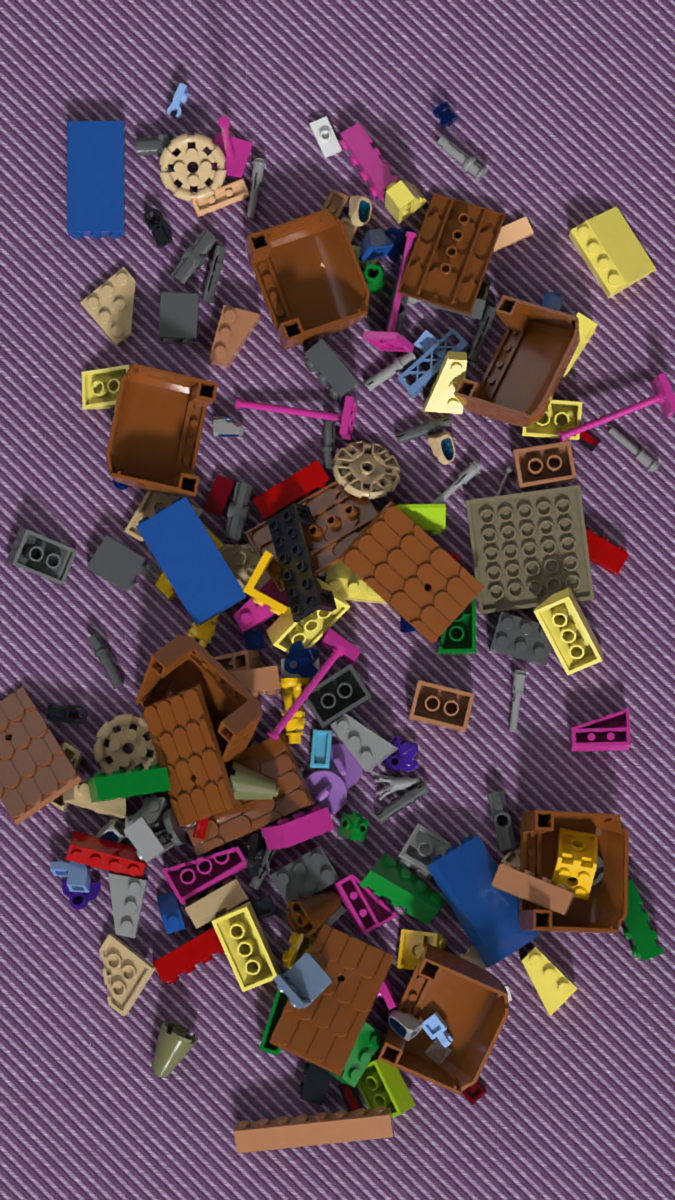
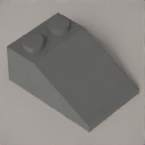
(41, 556)

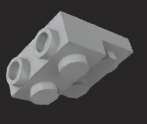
(420, 850)

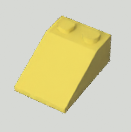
(101, 387)

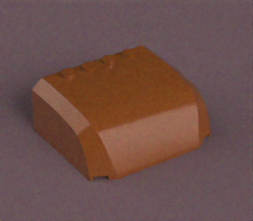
(297, 291)
(525, 364)
(158, 430)
(229, 704)
(607, 899)
(469, 1003)

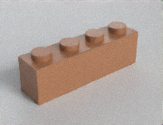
(532, 889)

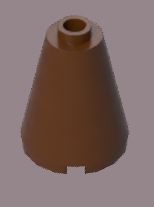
(312, 912)

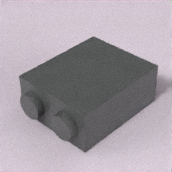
(179, 317)
(117, 564)

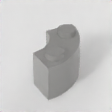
(151, 810)

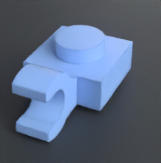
(181, 96)
(426, 341)
(436, 1027)

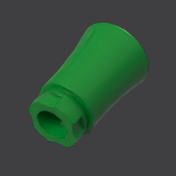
(375, 284)

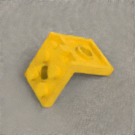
(259, 597)
(576, 861)

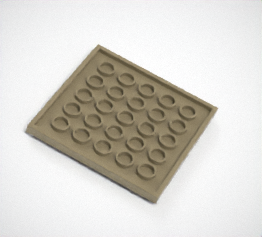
(529, 548)

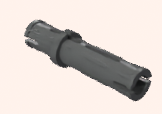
(216, 266)
(473, 353)
(423, 429)
(329, 444)
(105, 660)
(402, 802)
(255, 882)

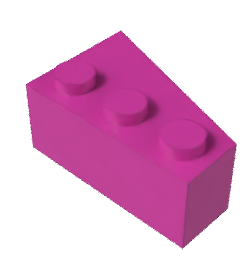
(603, 734)
(298, 828)
(362, 905)

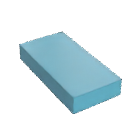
(321, 749)

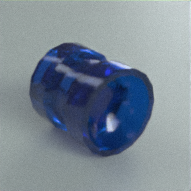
(445, 115)

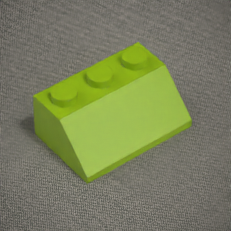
(427, 516)
(385, 1087)

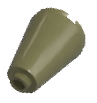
(250, 784)
(171, 1047)

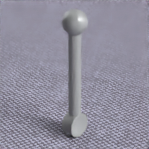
(509, 470)

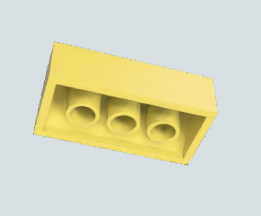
(309, 630)
(569, 631)
(246, 947)

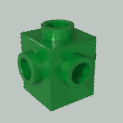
(353, 827)

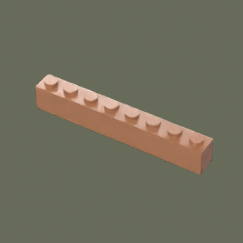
(314, 1130)

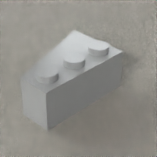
(362, 742)
(149, 839)
(127, 903)

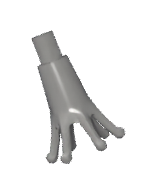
(394, 783)

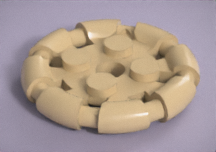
(192, 155)
(363, 478)
(118, 741)

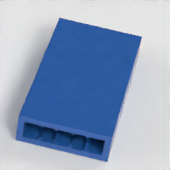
(96, 179)
(191, 561)
(484, 911)

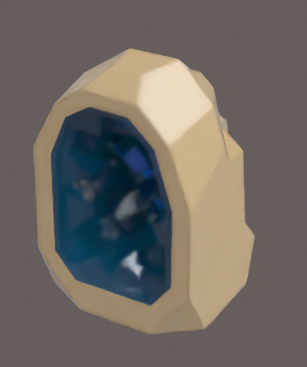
(359, 210)
(442, 447)

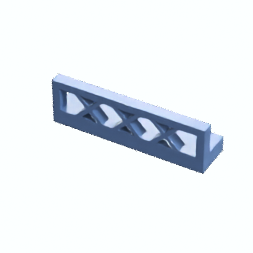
(430, 375)

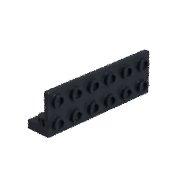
(296, 564)

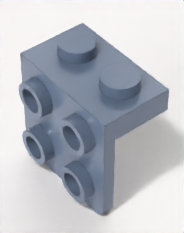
(303, 981)

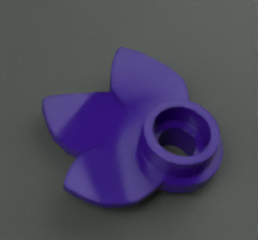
(404, 755)
(93, 893)

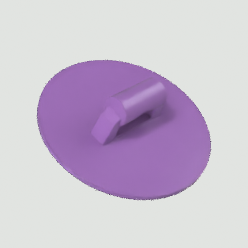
(344, 765)
(327, 790)

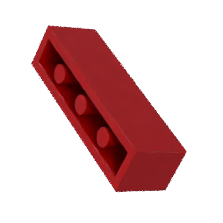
(291, 490)
(604, 553)
(105, 855)
(188, 955)

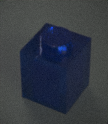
(254, 640)

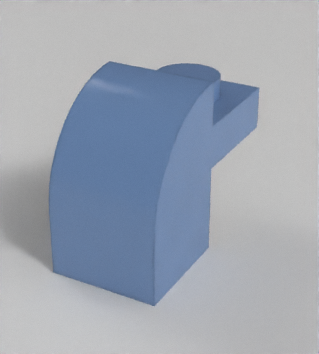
(77, 875)

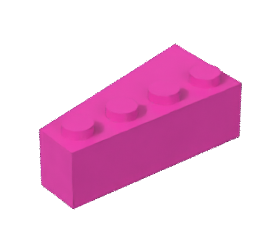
(368, 160)
(253, 614)
(200, 875)

